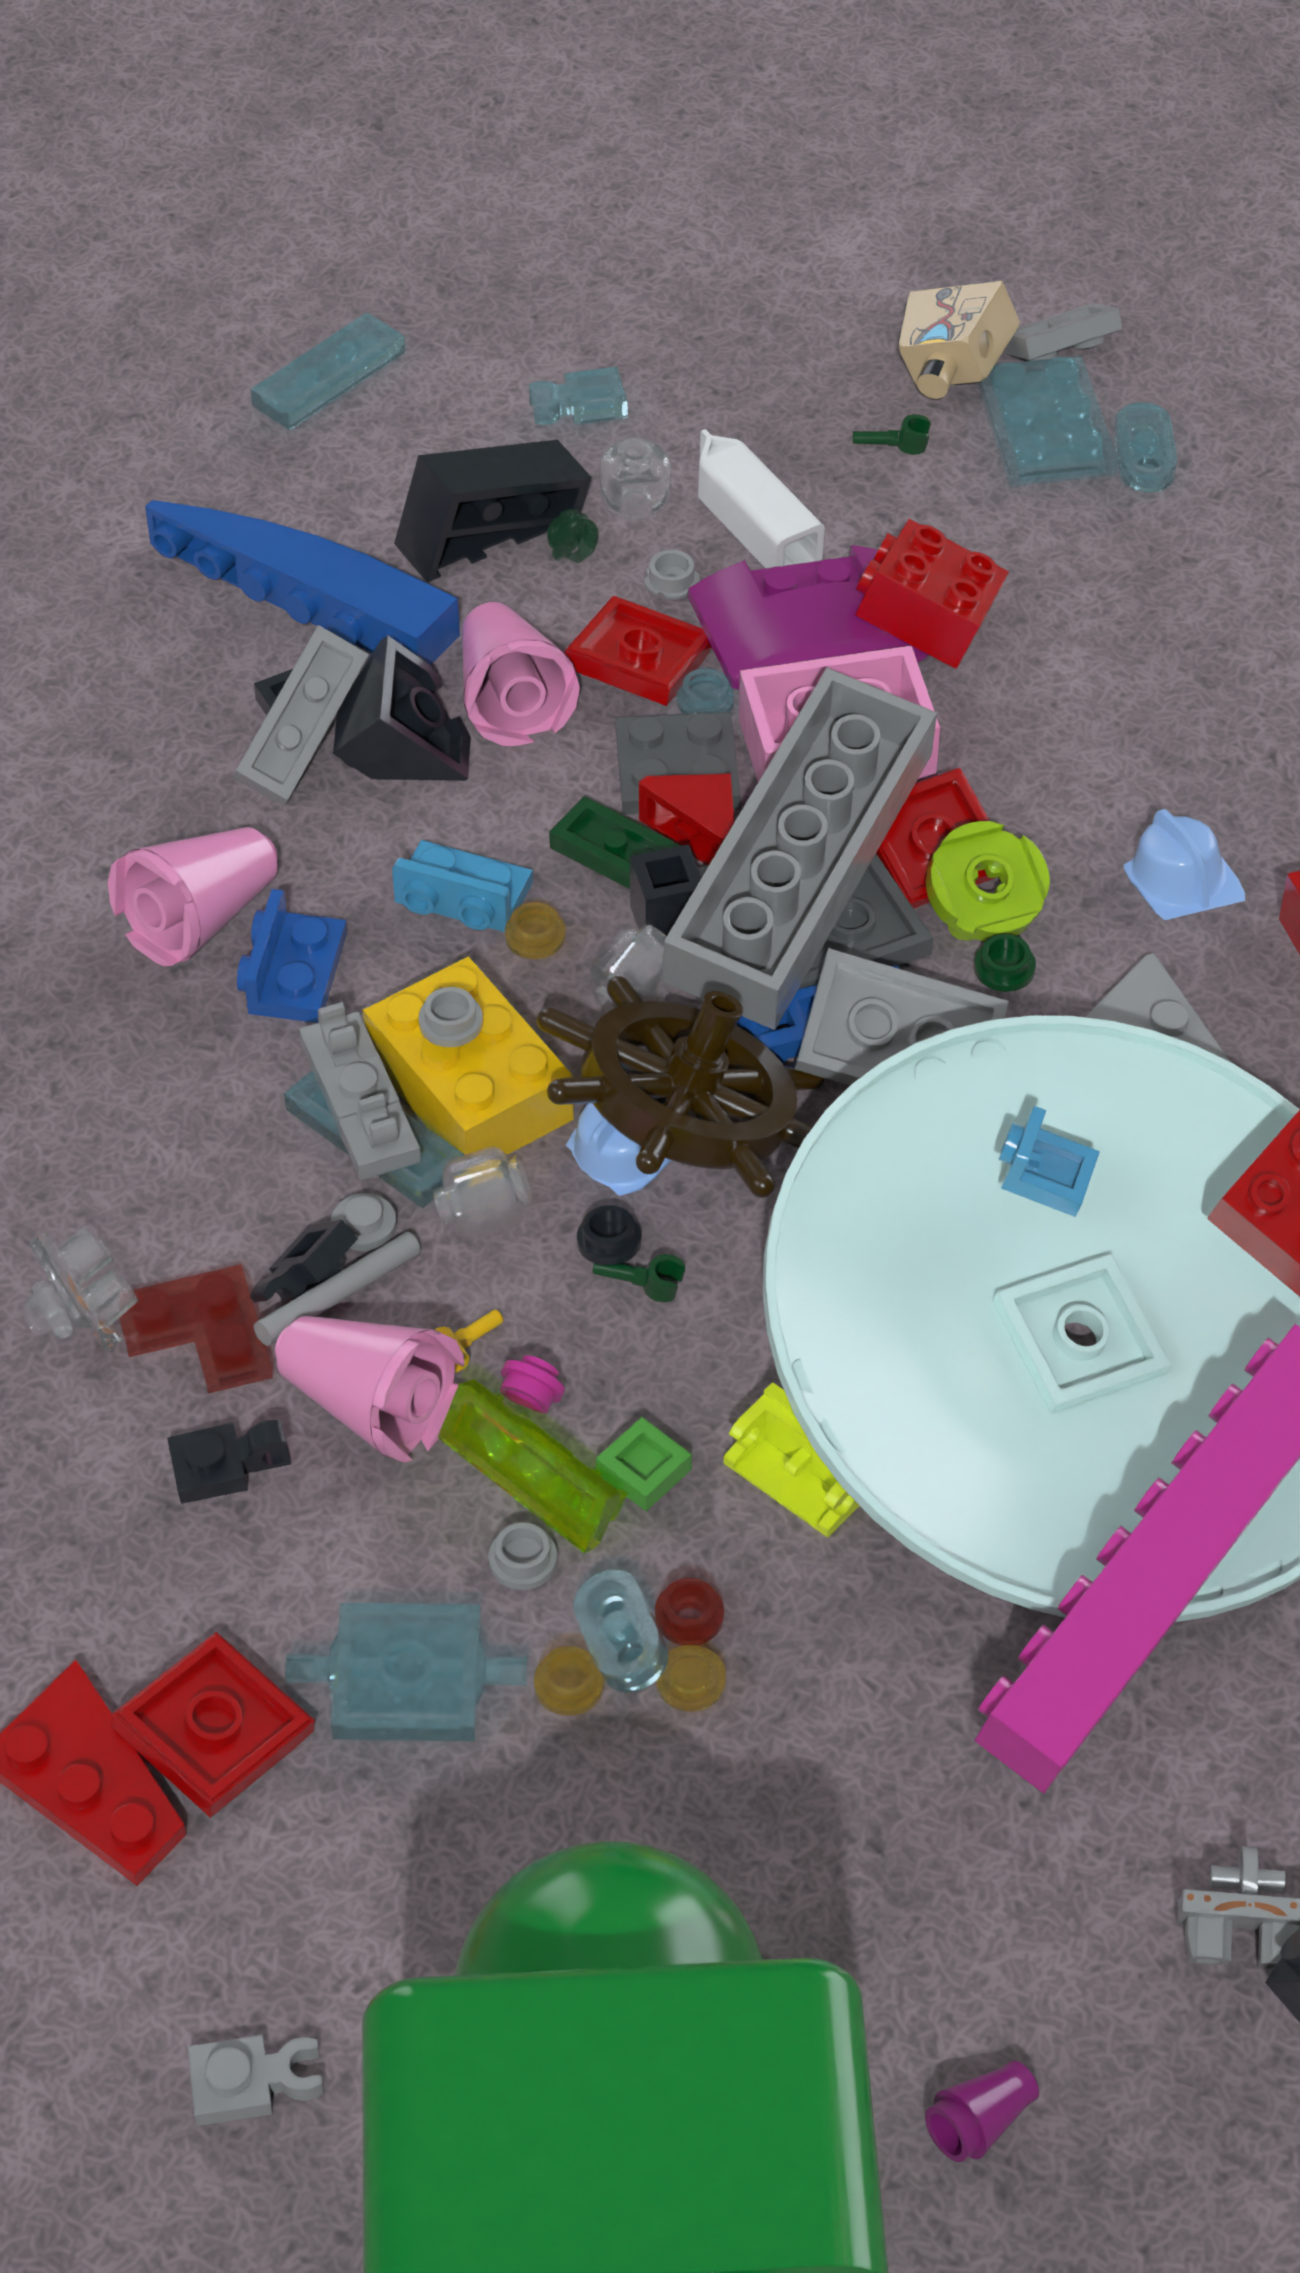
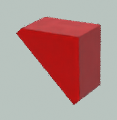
(689, 810)

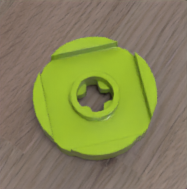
(972, 911)

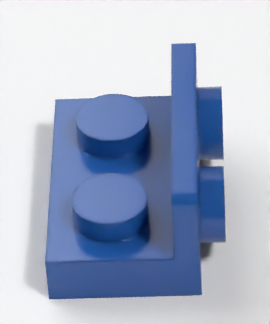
(290, 961)

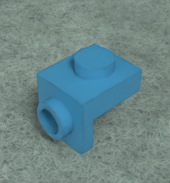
(1046, 1165)

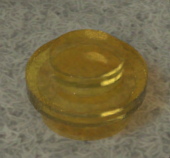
(535, 931)
(692, 1679)
(568, 1681)

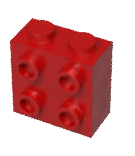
(929, 591)
(1264, 1207)

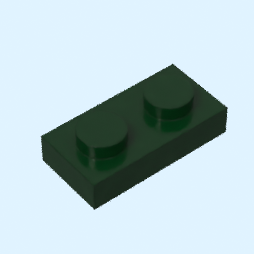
(604, 840)

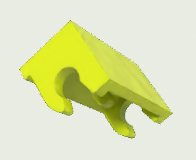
(784, 1465)

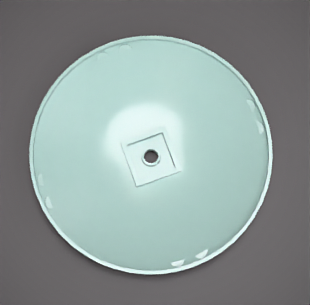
(933, 1307)

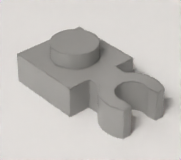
(237, 2077)

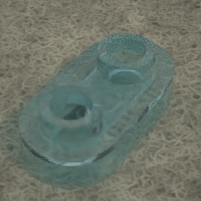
(1145, 447)
(620, 1631)

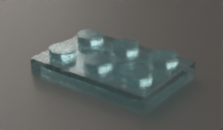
(1047, 421)

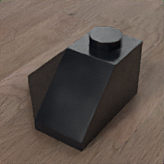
(396, 724)

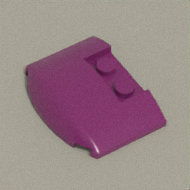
(787, 613)

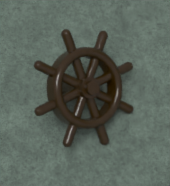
(685, 1083)

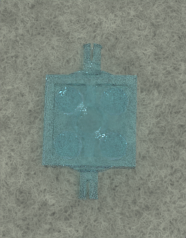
(406, 1671)

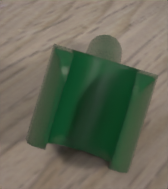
(910, 439)
(648, 1278)

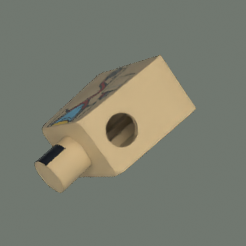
(955, 334)

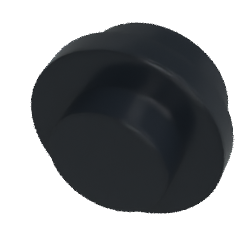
(609, 1236)

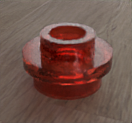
(695, 1595)

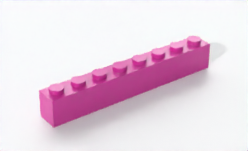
(1149, 1572)

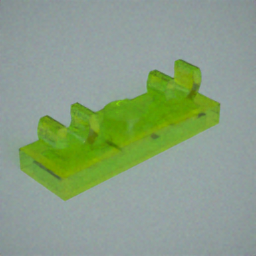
(530, 1465)

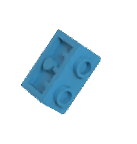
(460, 886)

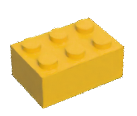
(477, 1091)

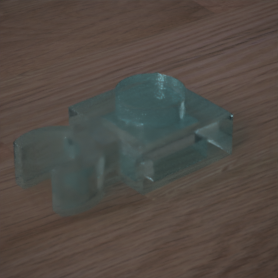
(585, 395)

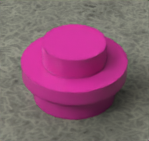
(531, 1383)

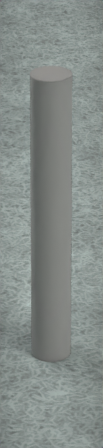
(339, 1286)

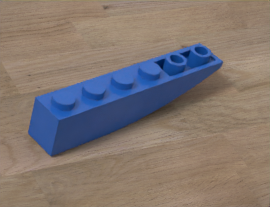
(309, 577)

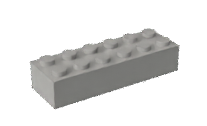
(799, 847)

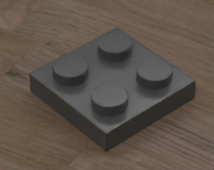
(674, 747)

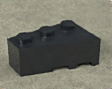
(484, 498)

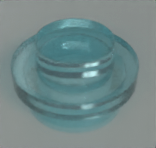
(705, 692)

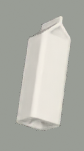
(756, 504)

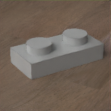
(1075, 328)

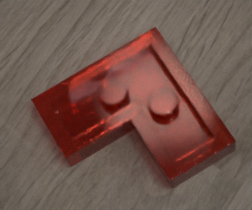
(206, 1310)

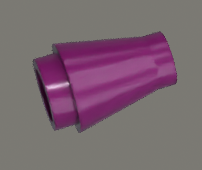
(978, 2111)

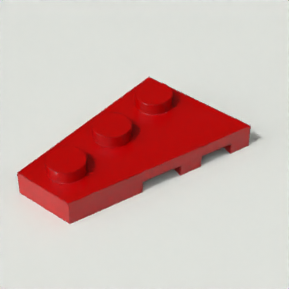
(88, 1777)

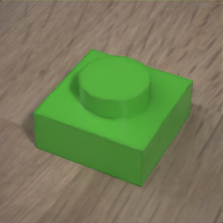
(644, 1463)

